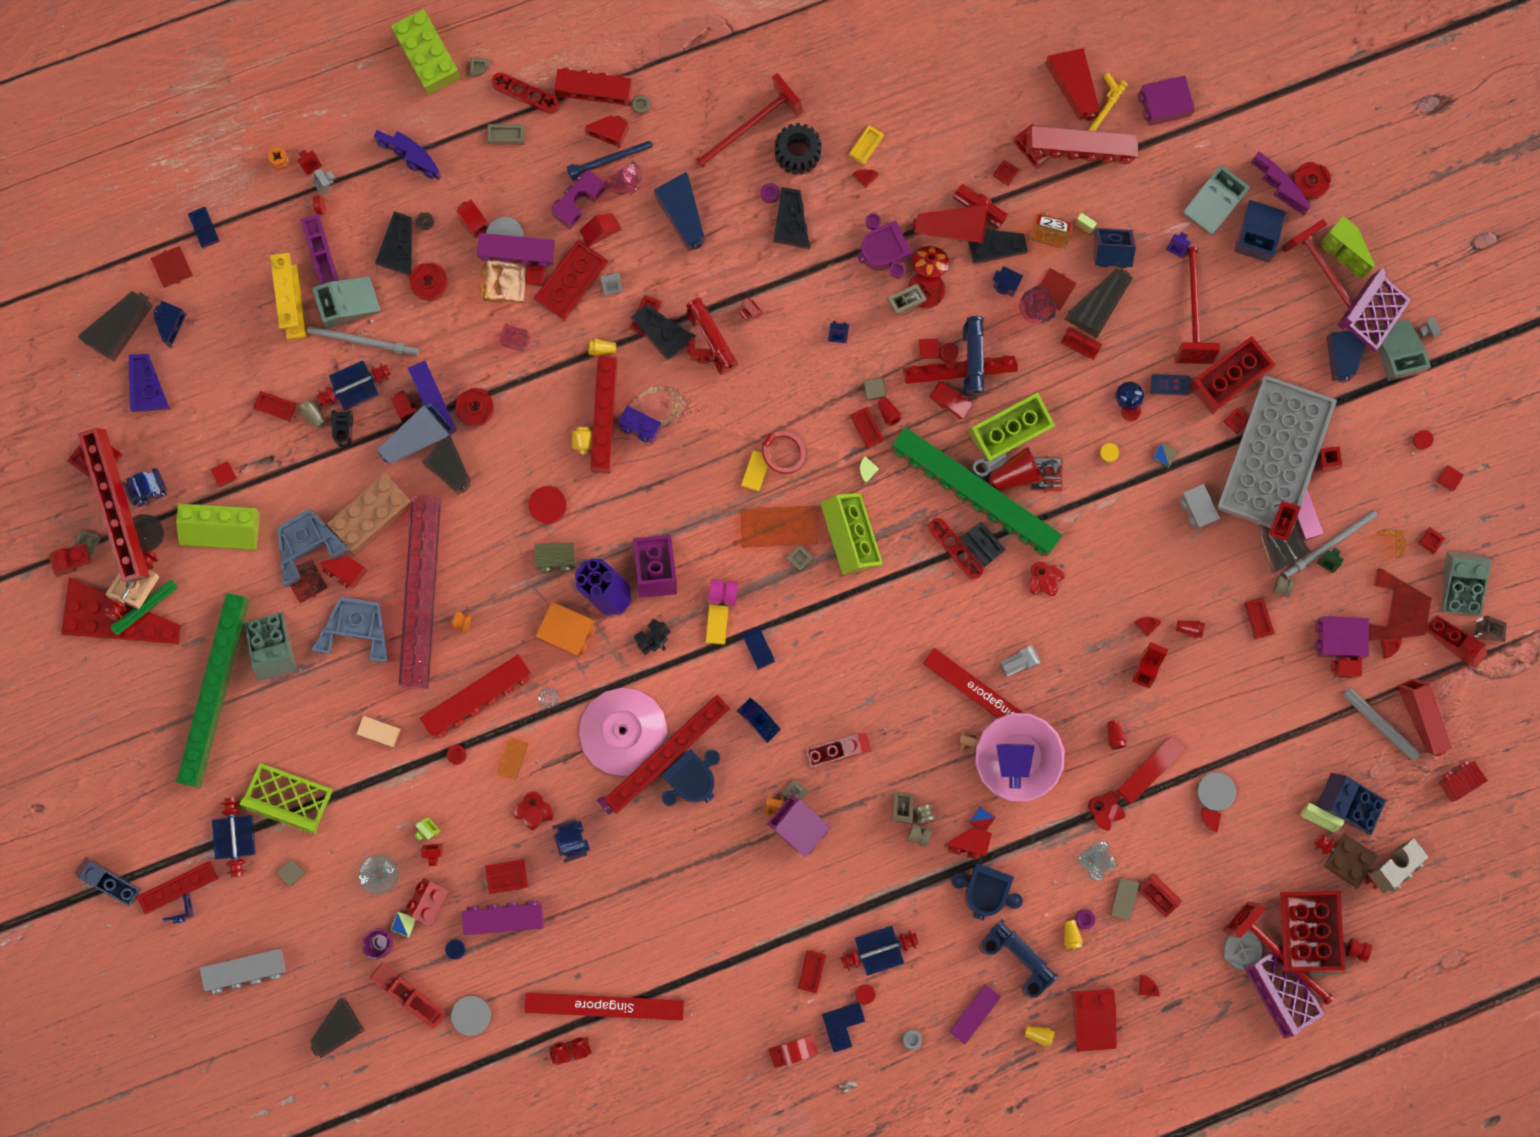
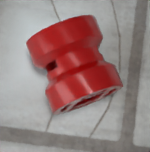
(1359, 950)

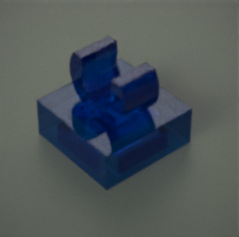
(838, 332)

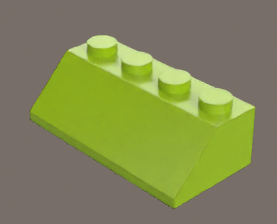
(1011, 427)
(217, 526)
(851, 533)

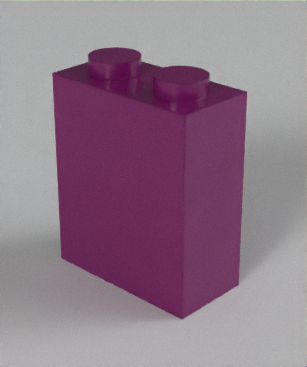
(1166, 100)
(1342, 637)
(798, 825)

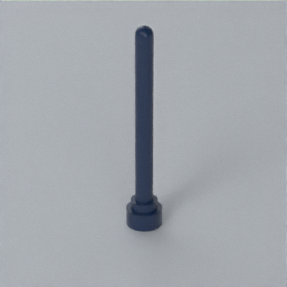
(575, 170)

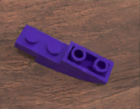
(414, 155)

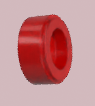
(319, 205)
(948, 352)
(1131, 415)
(1423, 439)
(456, 755)
(865, 994)

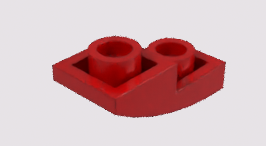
(950, 399)

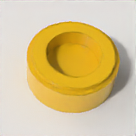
(1109, 452)

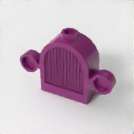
(884, 247)

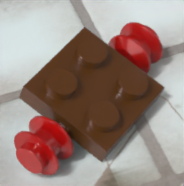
(1347, 859)

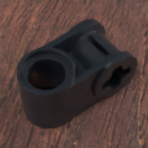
(342, 424)

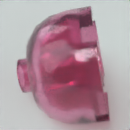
(625, 180)
(1037, 305)

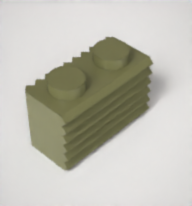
(554, 556)

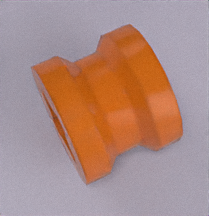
(278, 162)
(461, 621)

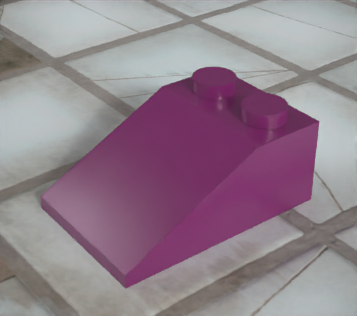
(655, 566)

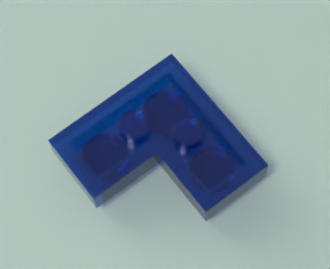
(837, 1023)

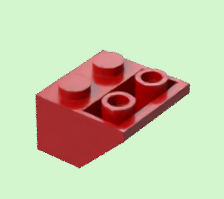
(973, 842)

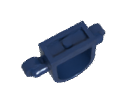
(691, 778)
(987, 891)

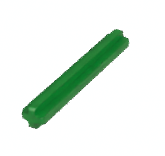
(150, 602)

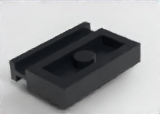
(982, 544)

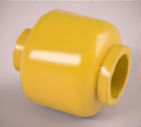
(582, 439)

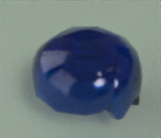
(1129, 395)

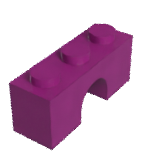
(587, 186)

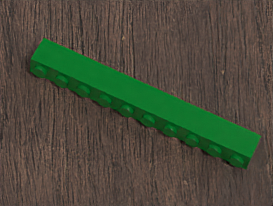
(976, 492)
(213, 690)

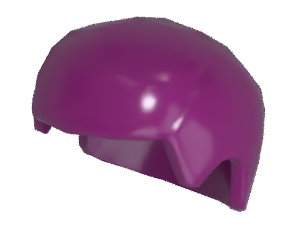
(377, 943)

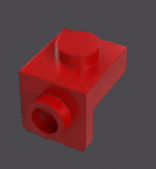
(703, 356)

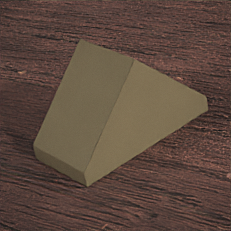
(906, 300)
(902, 808)

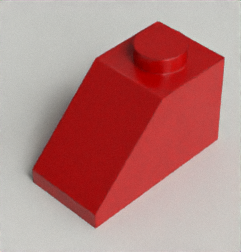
(609, 130)

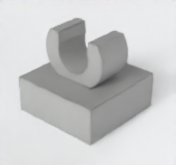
(322, 181)
(611, 283)
(1432, 327)

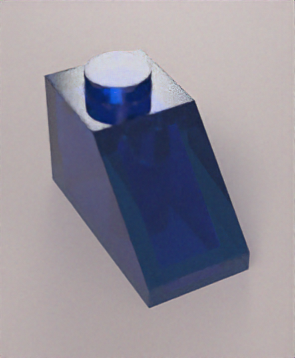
(168, 321)
(758, 719)

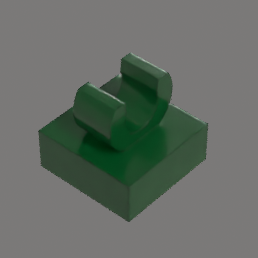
(1330, 560)

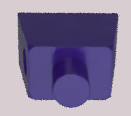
(1015, 762)

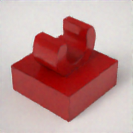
(309, 162)
(750, 309)
(432, 852)

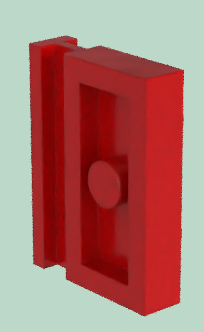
(506, 876)

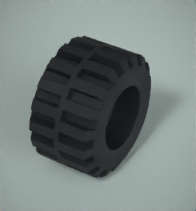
(798, 134)

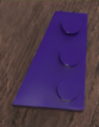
(145, 387)

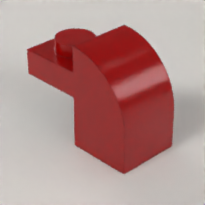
(1328, 460)
(67, 560)
(1149, 665)
(793, 1051)

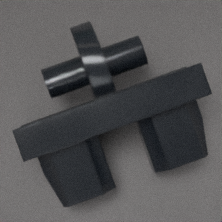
(654, 639)

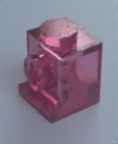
(518, 344)

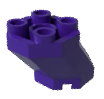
(603, 587)

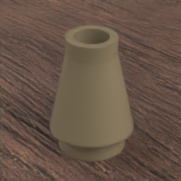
(311, 412)

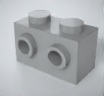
(1198, 507)

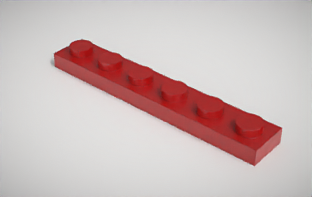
(955, 370)

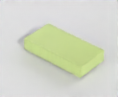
(1322, 817)

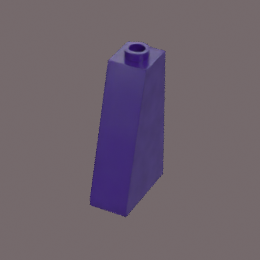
(429, 390)

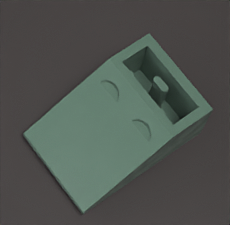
(1216, 199)
(345, 300)
(1403, 352)
(1465, 582)
(270, 646)

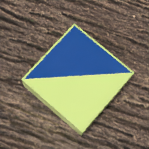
(403, 924)

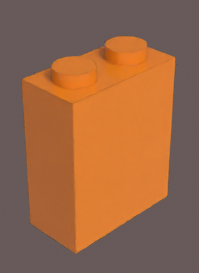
(566, 630)

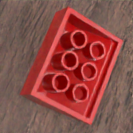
(1312, 932)

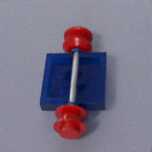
(353, 385)
(233, 837)
(879, 950)

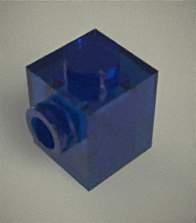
(1006, 281)

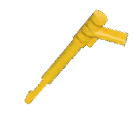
(1113, 96)

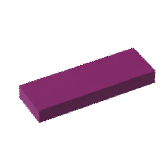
(975, 1014)

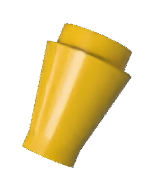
(600, 347)
(1072, 937)
(1040, 1035)

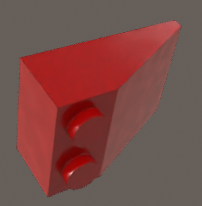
(1094, 1019)

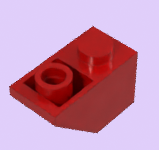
(472, 218)
(345, 569)

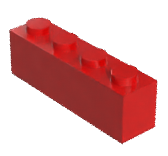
(593, 86)

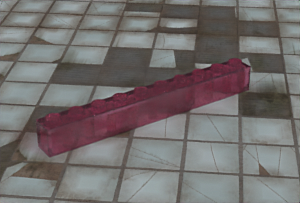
(419, 592)

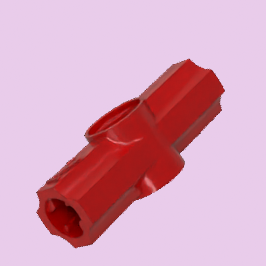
(970, 198)

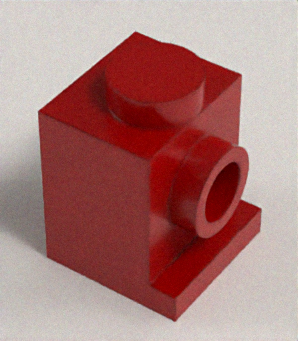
(403, 406)
(1347, 667)

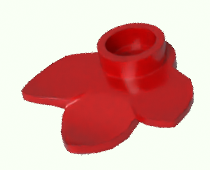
(1047, 581)
(1109, 810)
(533, 813)

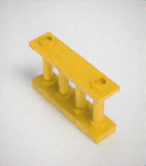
(288, 296)

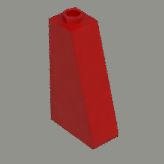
(1075, 81)
(956, 224)
(1425, 716)

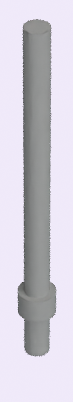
(399, 348)
(1300, 564)

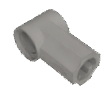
(989, 466)
(1022, 660)

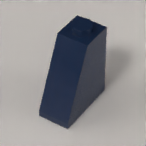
(1344, 355)

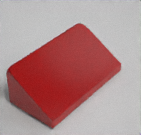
(1159, 895)

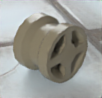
(1283, 586)
(924, 814)

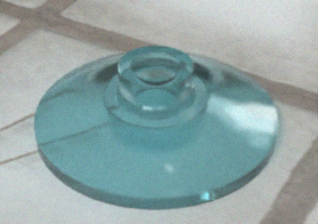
(368, 873)

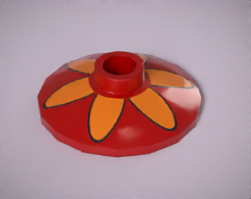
(927, 267)

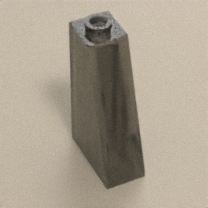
(1099, 304)
(117, 325)
(1281, 552)

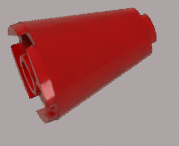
(1016, 472)

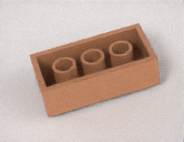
(370, 514)

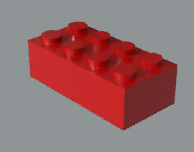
(1232, 375)

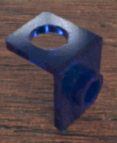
(188, 910)

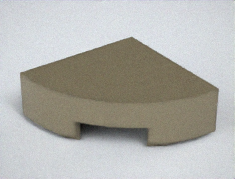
(478, 66)

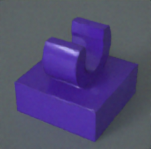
(1178, 244)

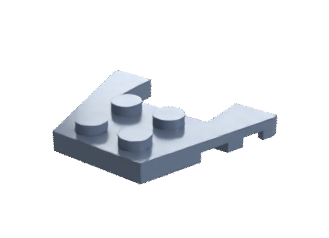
(302, 536)
(356, 620)

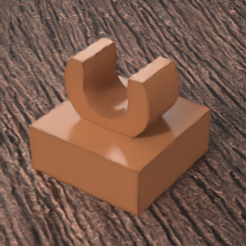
(968, 739)

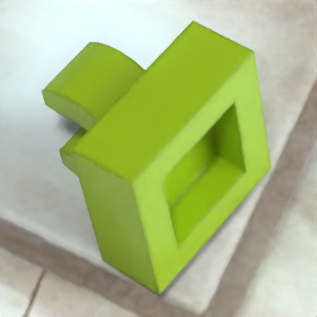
(427, 829)

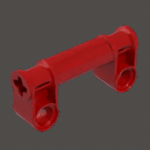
(700, 316)

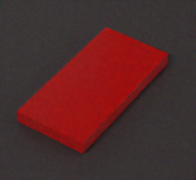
(571, 280)

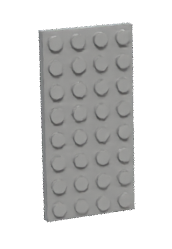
(1276, 451)

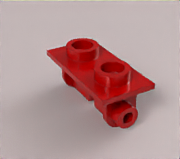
(1081, 343)
(578, 1047)

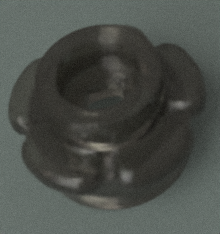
(424, 225)

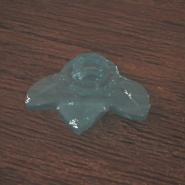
(1100, 860)

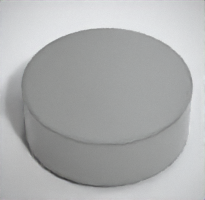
(912, 1039)

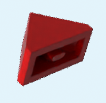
(599, 228)
(1284, 520)

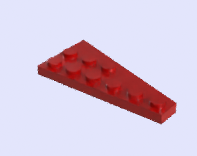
(87, 618)

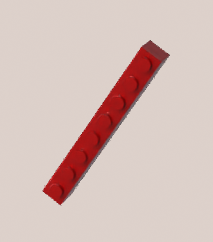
(113, 505)

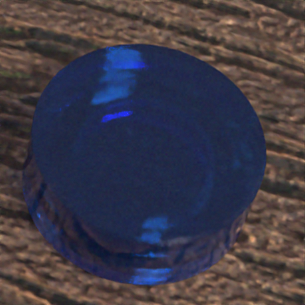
(455, 949)

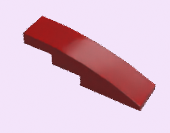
(1150, 770)
(407, 995)

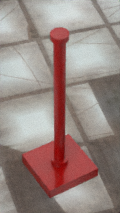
(785, 95)
(1306, 238)
(1194, 351)
(1245, 920)

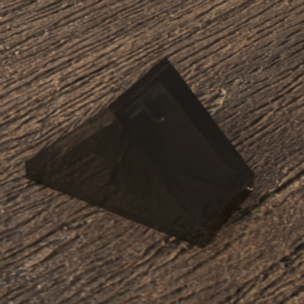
(1490, 629)

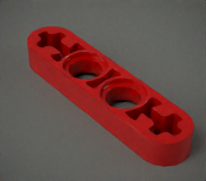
(523, 96)
(953, 550)

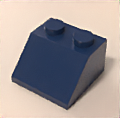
(1114, 247)

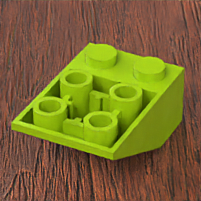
(1349, 247)

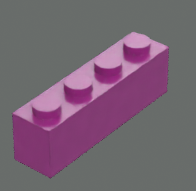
(515, 249)
(503, 919)

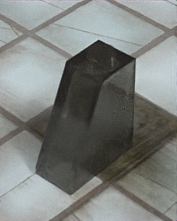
(447, 466)
(336, 1030)

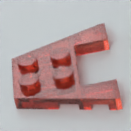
(1407, 611)

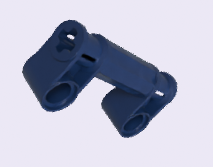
(973, 334)
(1041, 974)

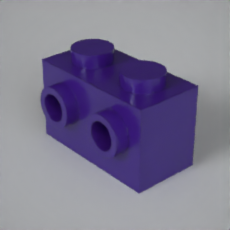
(639, 424)

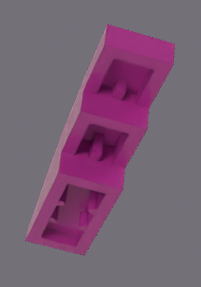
(1286, 189)
(319, 249)

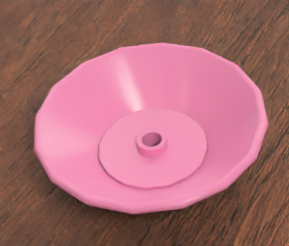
(600, 728)
(1046, 761)

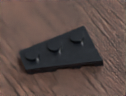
(790, 221)
(397, 245)
(998, 246)
(663, 333)

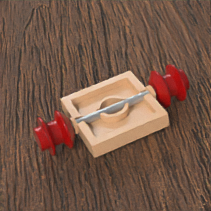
(131, 593)

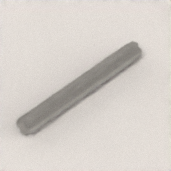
(1381, 724)

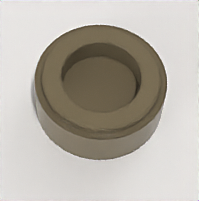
(640, 104)

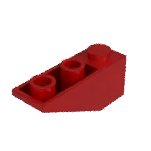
(1457, 641)
(838, 750)

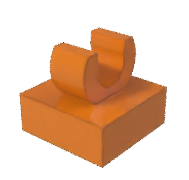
(773, 805)

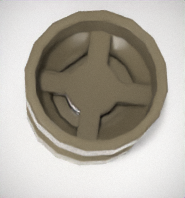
(919, 835)

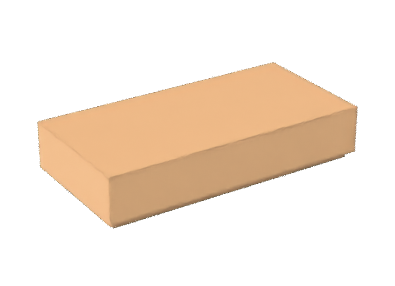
(378, 731)

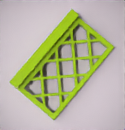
(281, 815)

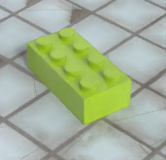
(425, 52)

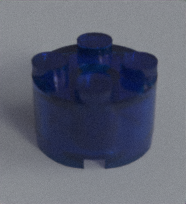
(145, 486)
(570, 840)

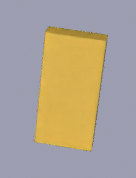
(866, 145)
(755, 472)
(717, 624)

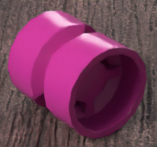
(723, 592)

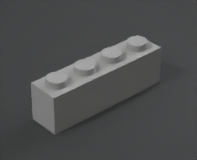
(243, 970)

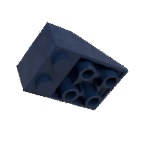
(1260, 231)
(1351, 802)

